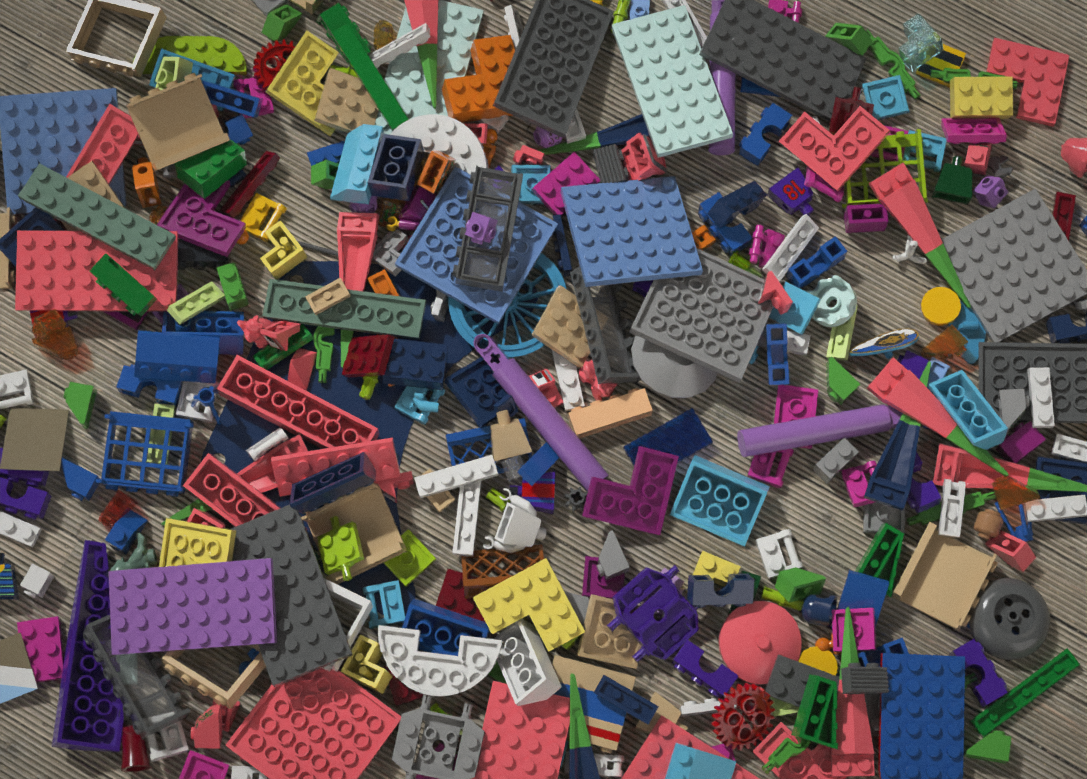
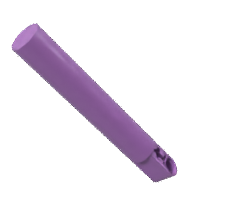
(725, 85)
(541, 414)
(817, 429)

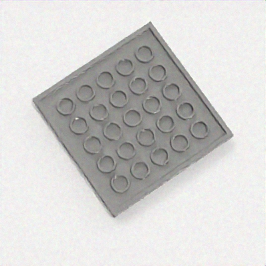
(1016, 266)
(706, 316)

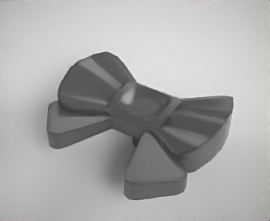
(995, 165)

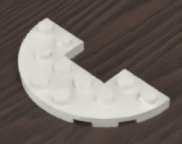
(447, 136)
(435, 672)

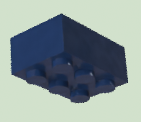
(396, 167)
(416, 364)

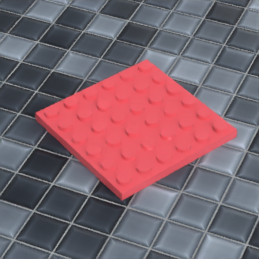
(314, 729)

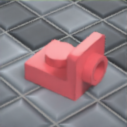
(529, 155)

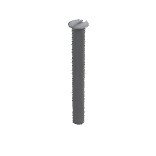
(318, 248)

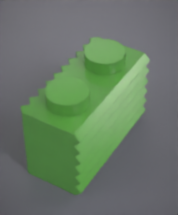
(232, 286)

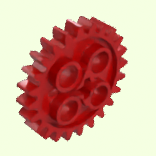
(267, 56)
(731, 725)

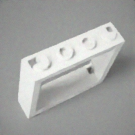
(357, 601)

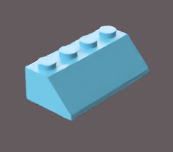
(356, 164)
(970, 410)

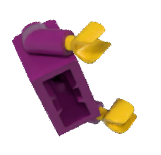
(413, 210)

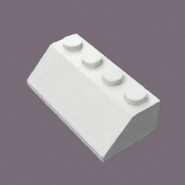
(526, 664)

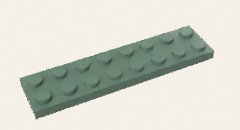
(97, 216)
(360, 312)

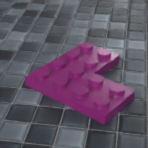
(199, 223)
(640, 504)

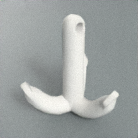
(909, 253)

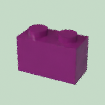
(865, 218)
(1020, 443)

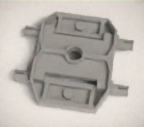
(438, 727)

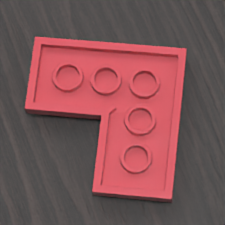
(1040, 73)
(837, 155)
(807, 765)

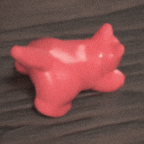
(252, 330)
(588, 375)

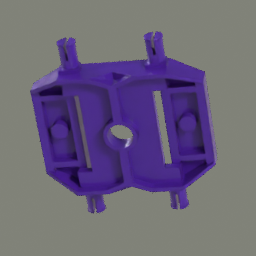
(660, 636)

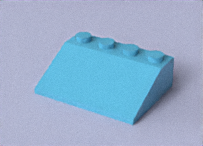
(719, 500)
(697, 764)

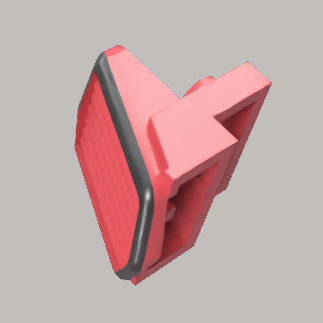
(642, 159)

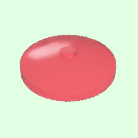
(754, 638)

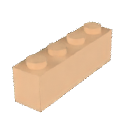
(610, 413)

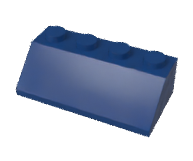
(212, 324)
(176, 357)
(441, 627)

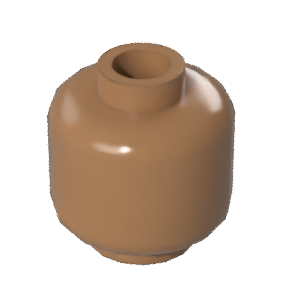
(988, 524)

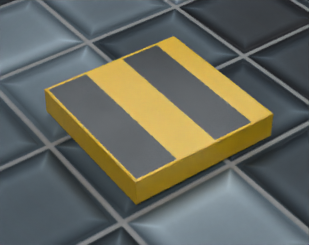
(947, 58)

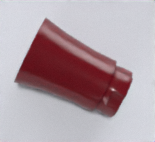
(133, 751)

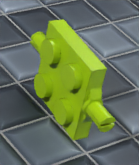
(340, 548)

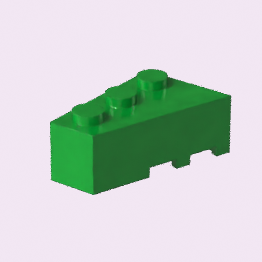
(336, 18)
(211, 168)
(122, 285)
(883, 555)
(818, 712)

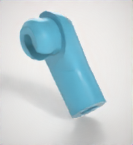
(422, 402)

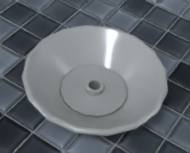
(668, 371)

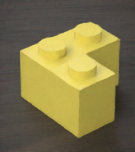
(286, 251)
(716, 568)
(363, 665)

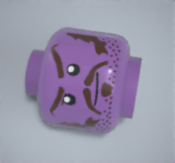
(545, 138)

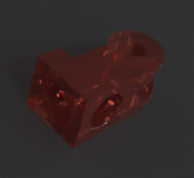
(116, 509)

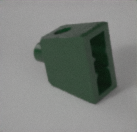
(954, 182)

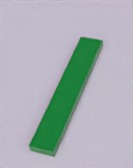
(369, 76)
(1024, 693)

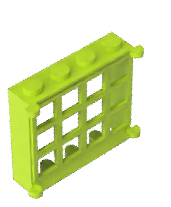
(891, 141)

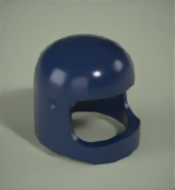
(819, 610)

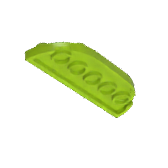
(204, 49)

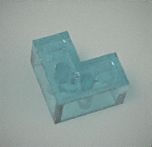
(922, 43)

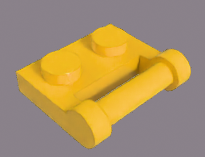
(257, 213)

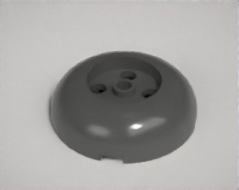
(998, 637)

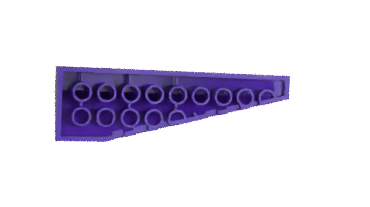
(86, 700)

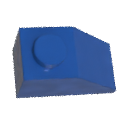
(79, 480)
(124, 530)

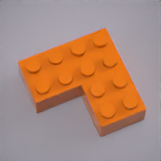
(473, 96)

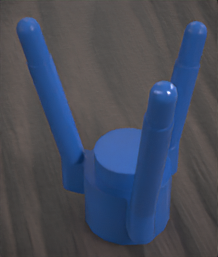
(207, 399)
(1022, 532)

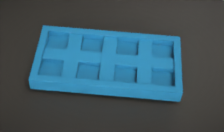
(208, 72)

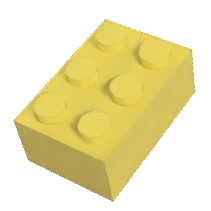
(981, 97)

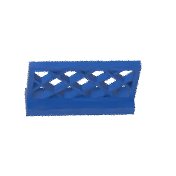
(472, 436)

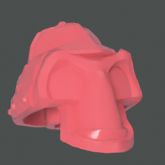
(1075, 154)

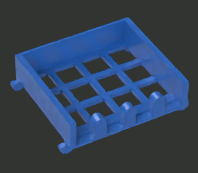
(148, 422)

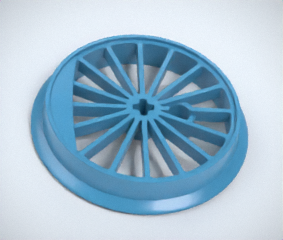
(469, 329)

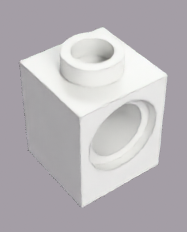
(36, 581)

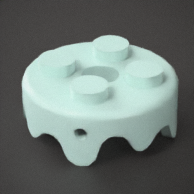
(846, 301)

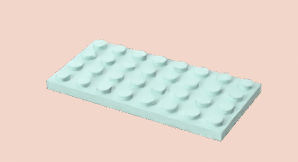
(405, 76)
(671, 81)

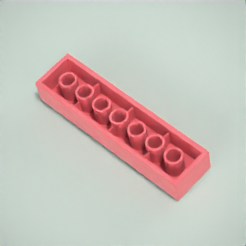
(292, 407)

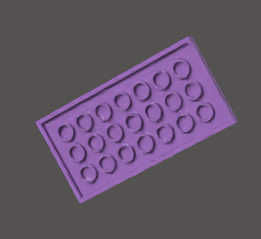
(192, 606)

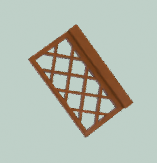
(476, 586)

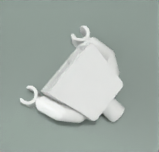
(517, 527)

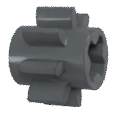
(573, 493)

